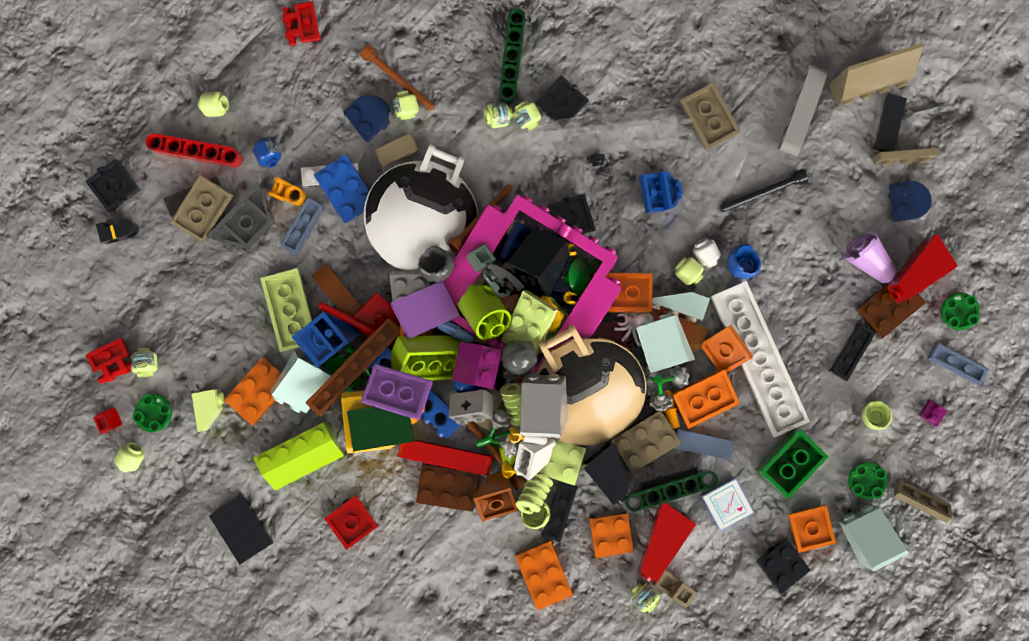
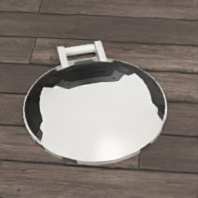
(417, 209)

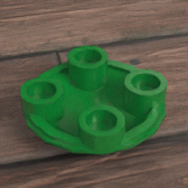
(578, 276)
(960, 311)
(152, 413)
(868, 480)

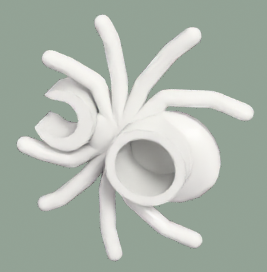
(634, 320)

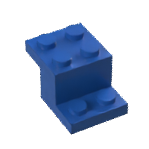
(324, 337)

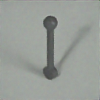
(909, 113)

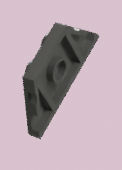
(245, 221)

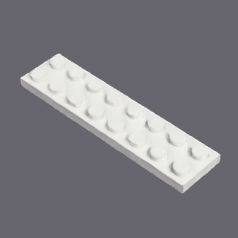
(765, 369)

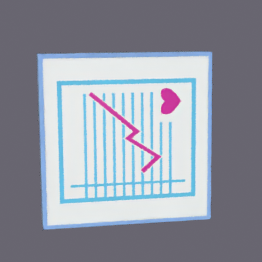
(727, 504)

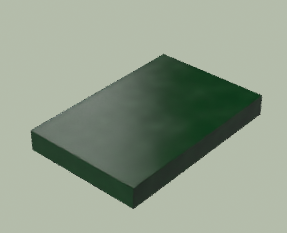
(378, 428)

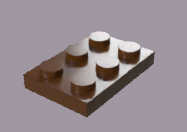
(884, 313)
(446, 487)

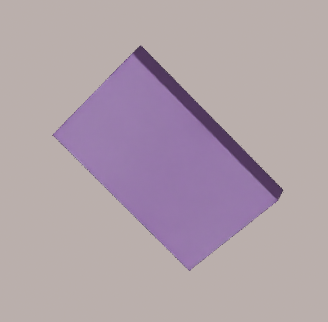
(425, 309)
(396, 391)

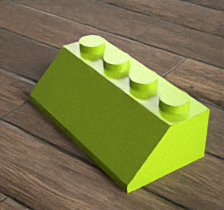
(426, 356)
(299, 456)

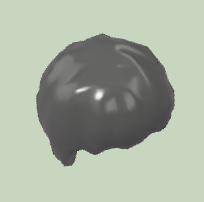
(436, 264)
(519, 356)

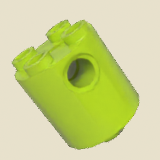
(484, 312)

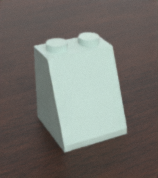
(664, 343)
(299, 382)
(872, 538)

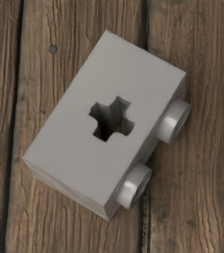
(471, 406)

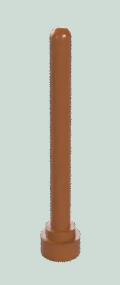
(370, 55)
(457, 242)
(518, 481)

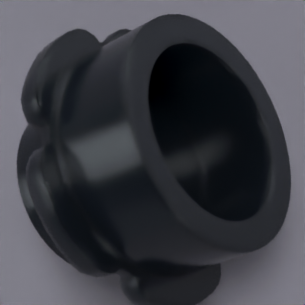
(597, 159)

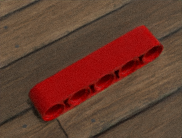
(186, 146)
(446, 457)

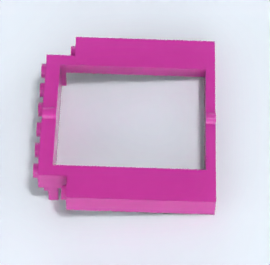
(490, 230)

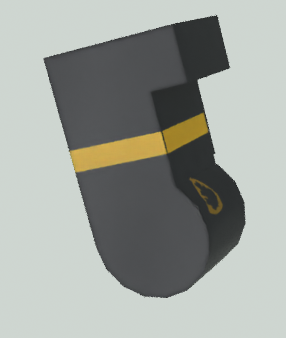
(118, 232)

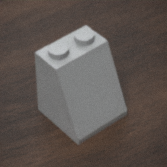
(543, 405)

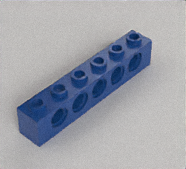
(438, 405)

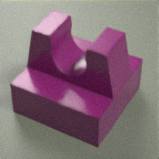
(932, 413)

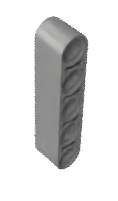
(803, 109)

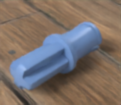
(457, 332)

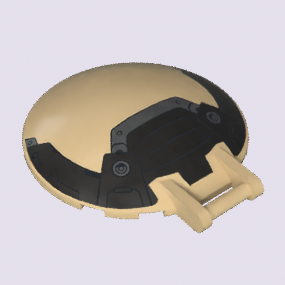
(601, 386)

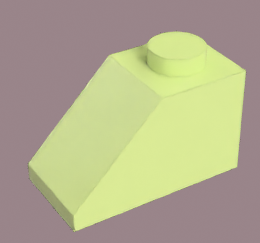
(207, 407)

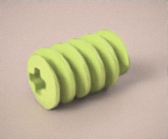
(511, 396)
(534, 493)

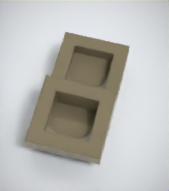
(396, 150)
(675, 589)

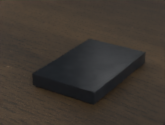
(241, 529)

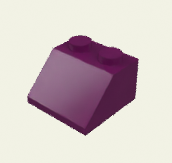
(476, 365)

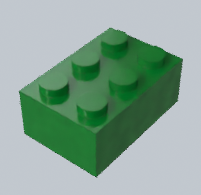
(791, 463)

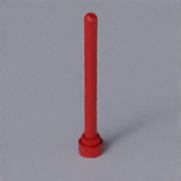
(349, 319)

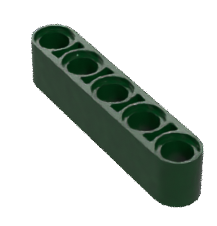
(512, 47)
(680, 490)

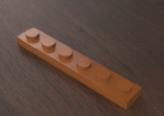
(353, 367)

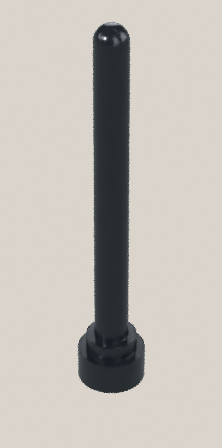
(799, 177)

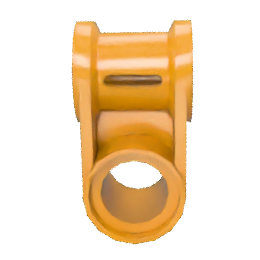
(284, 191)

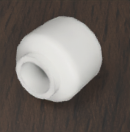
(706, 252)

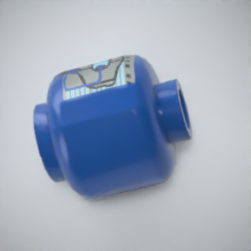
(267, 152)

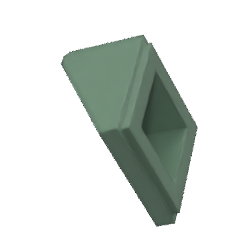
(480, 258)

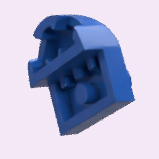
(660, 191)

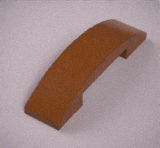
(336, 291)

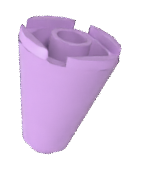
(871, 257)

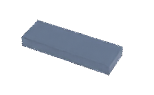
(302, 226)
(957, 364)
(705, 444)

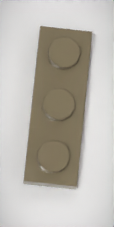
(905, 156)
(923, 501)

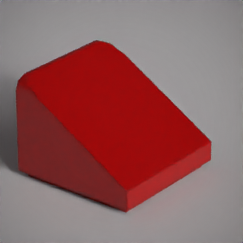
(107, 420)

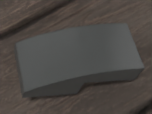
(496, 274)

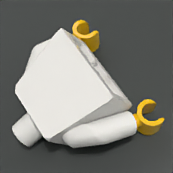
(531, 455)

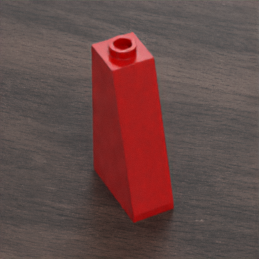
(922, 269)
(664, 540)

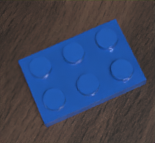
(343, 188)

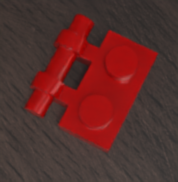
(307, 23)
(107, 355)

